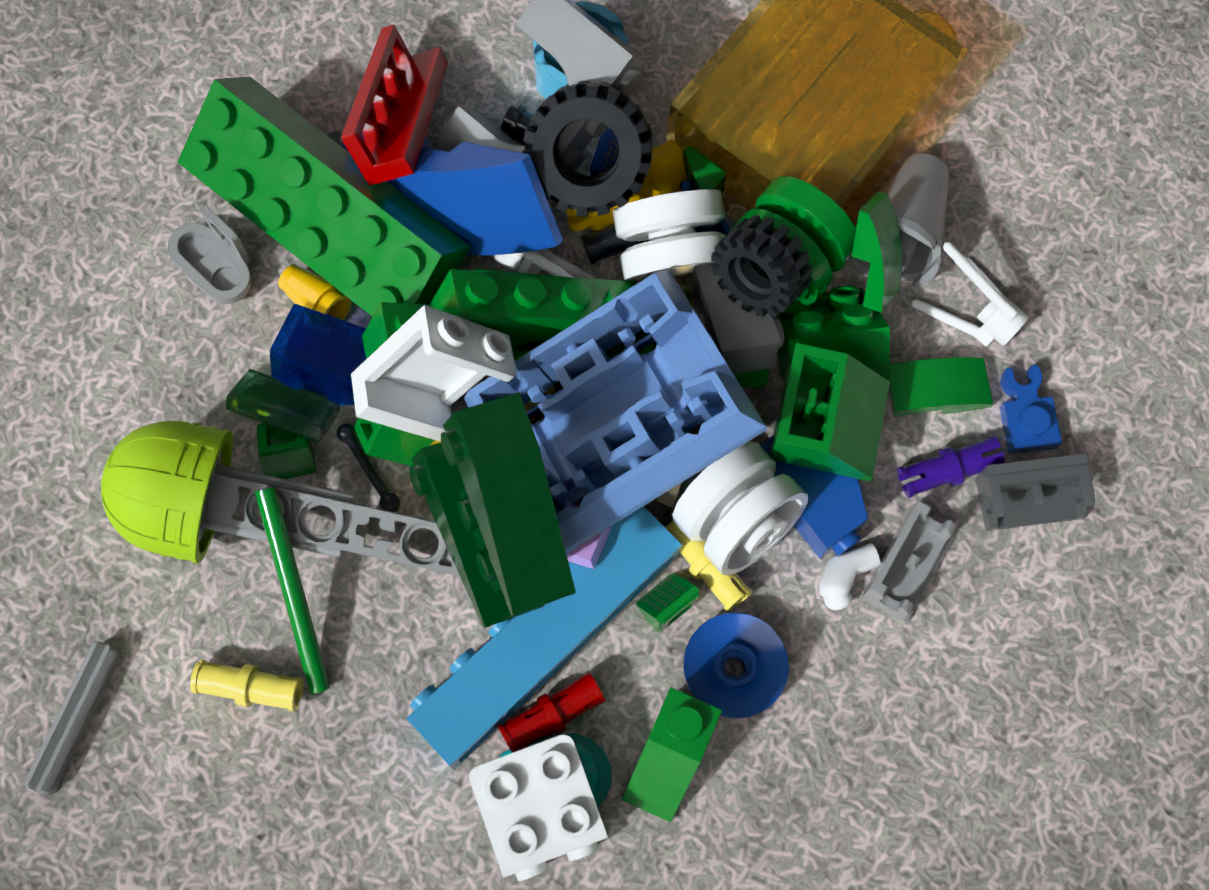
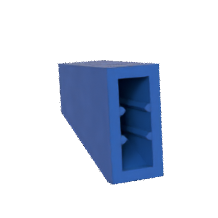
(833, 507)

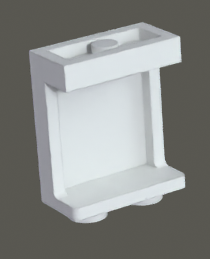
(427, 369)

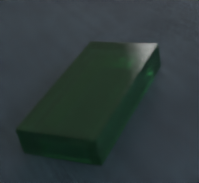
(282, 407)

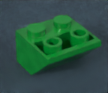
(840, 325)
(830, 413)

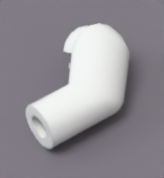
(841, 572)

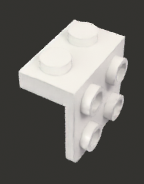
(537, 807)

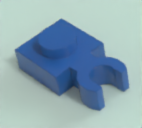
(1028, 420)

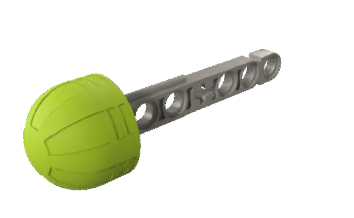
(176, 487)

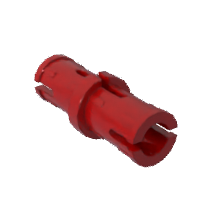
(551, 713)

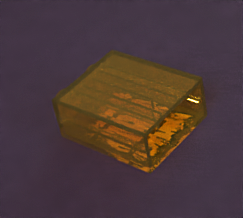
(818, 95)

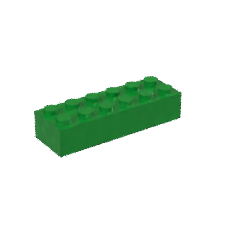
(315, 198)

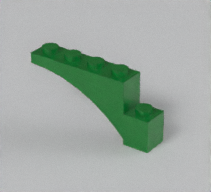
(516, 304)

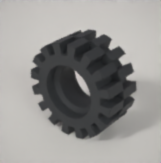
(761, 266)

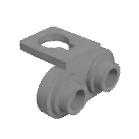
(212, 258)

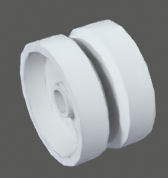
(671, 228)
(739, 508)

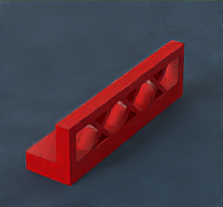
(393, 108)

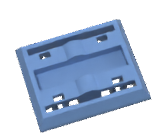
(627, 417)

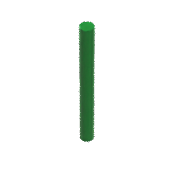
(292, 589)

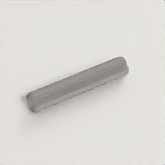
(72, 718)

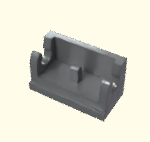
(1035, 491)

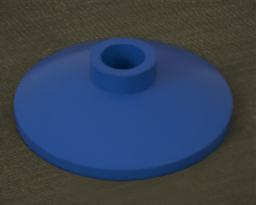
(750, 642)

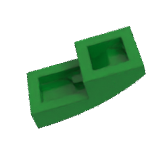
(879, 243)
(939, 384)

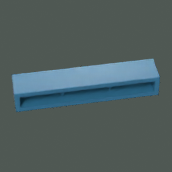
(537, 644)

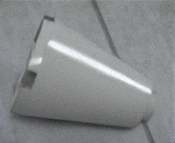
(920, 205)

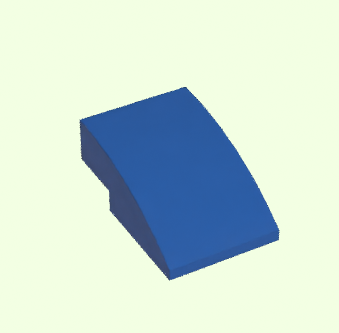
(484, 198)

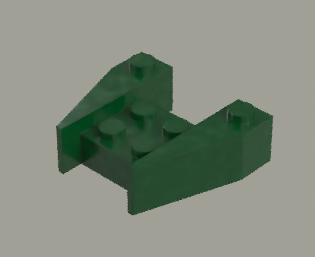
(495, 509)

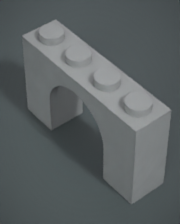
(583, 51)

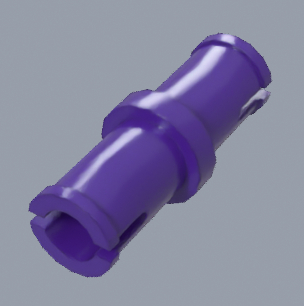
(949, 466)

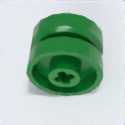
(816, 221)

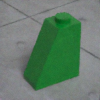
(671, 754)

